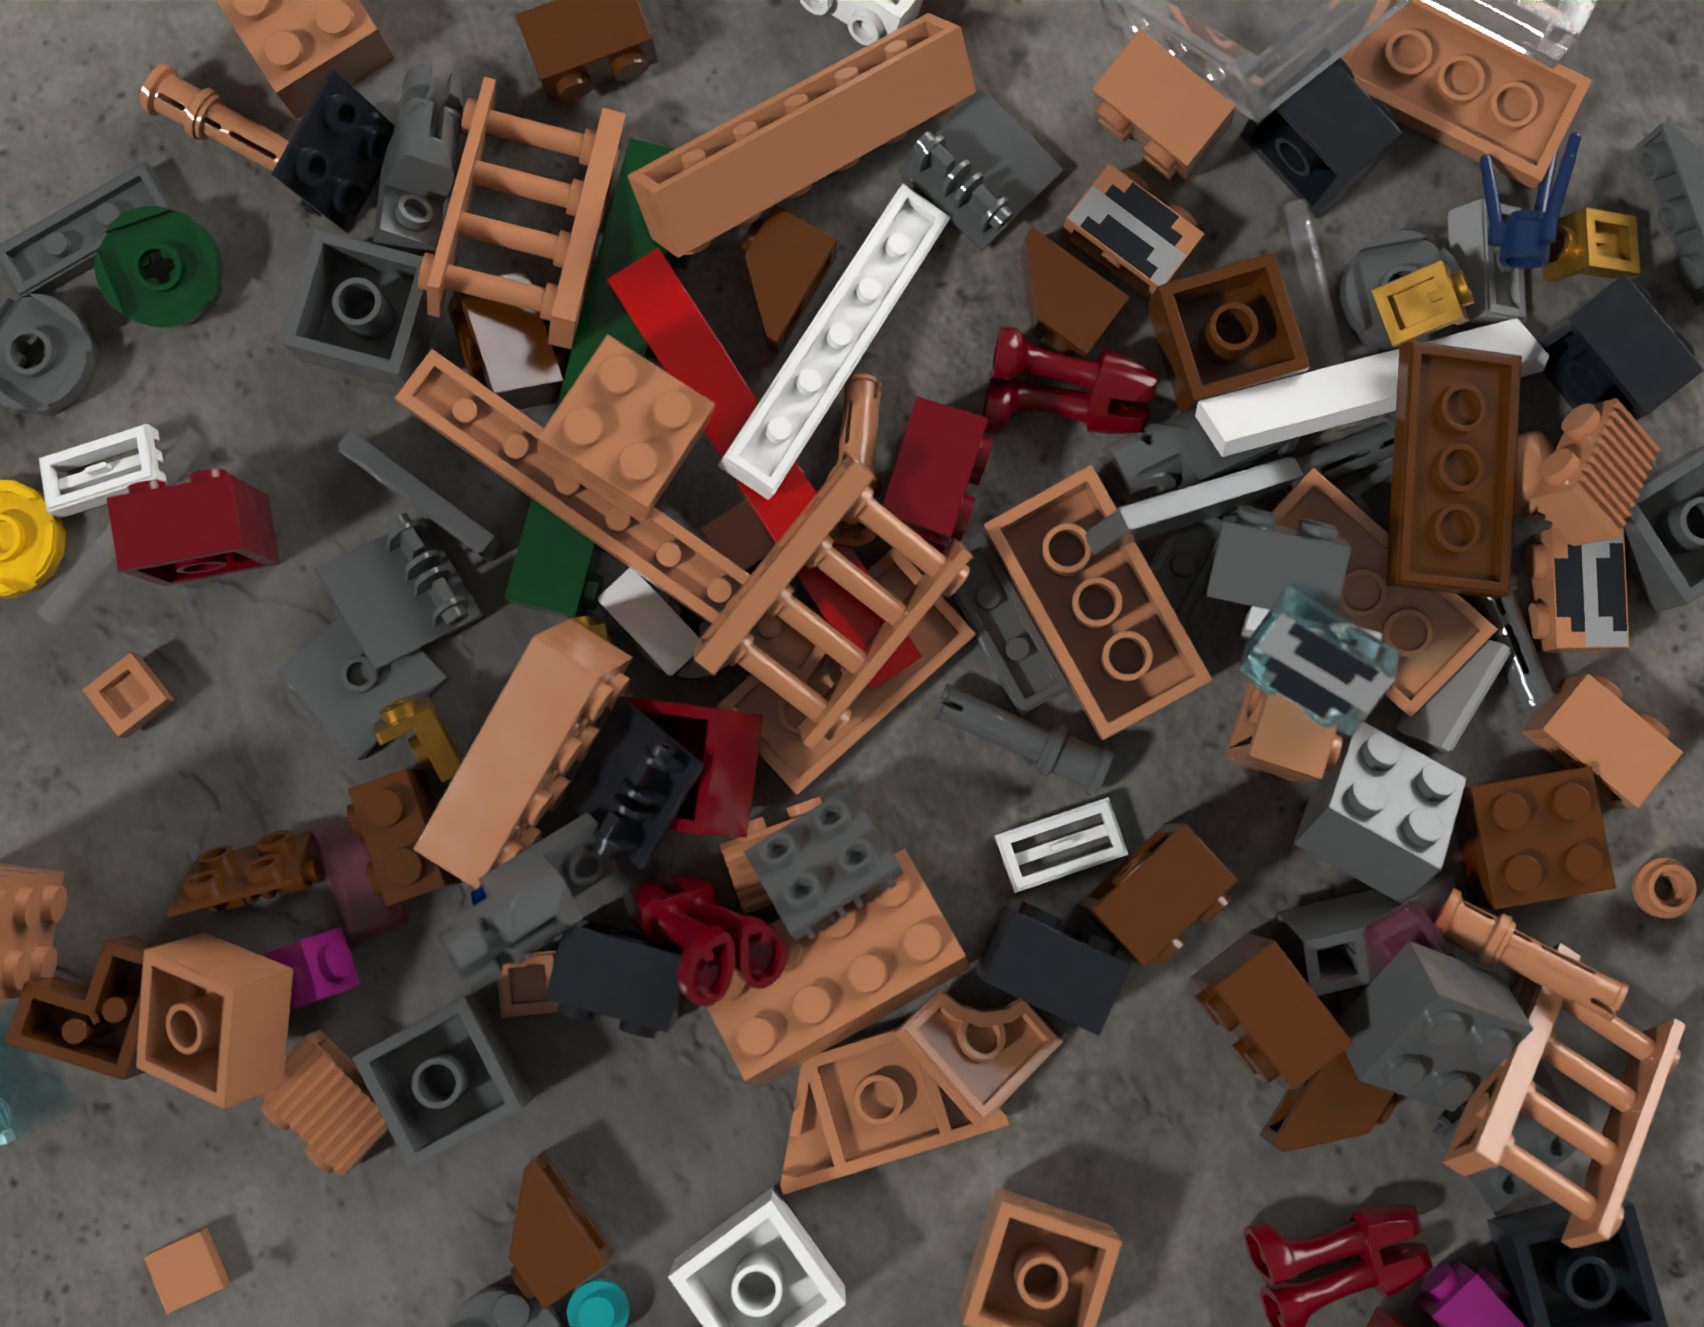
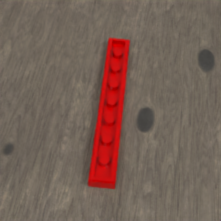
(696, 358)

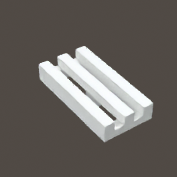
(102, 480)
(1012, 861)

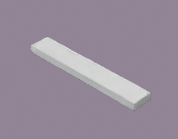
(834, 343)
(1339, 392)

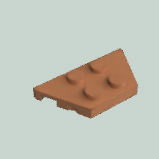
(868, 1108)

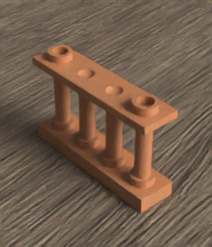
(569, 250)
(808, 544)
(1485, 1127)

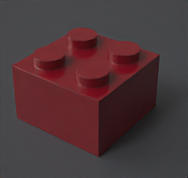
(934, 465)
(192, 528)
(729, 750)

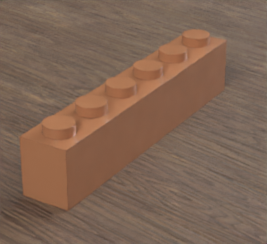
(803, 135)

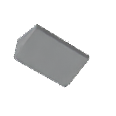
(1495, 287)
(1448, 712)

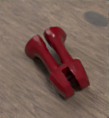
(1113, 384)
(712, 937)
(1368, 1230)

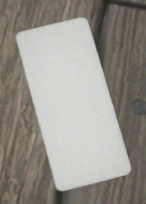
(650, 621)

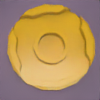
(29, 540)

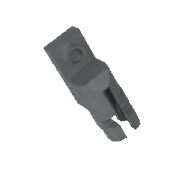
(419, 165)
(1176, 456)
(526, 903)

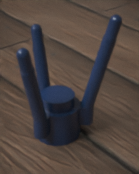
(1529, 233)

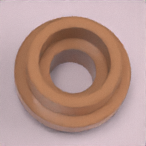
(1680, 893)

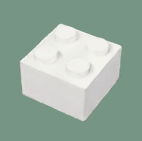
(758, 1271)

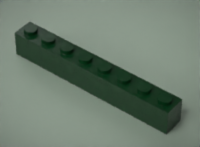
(553, 560)

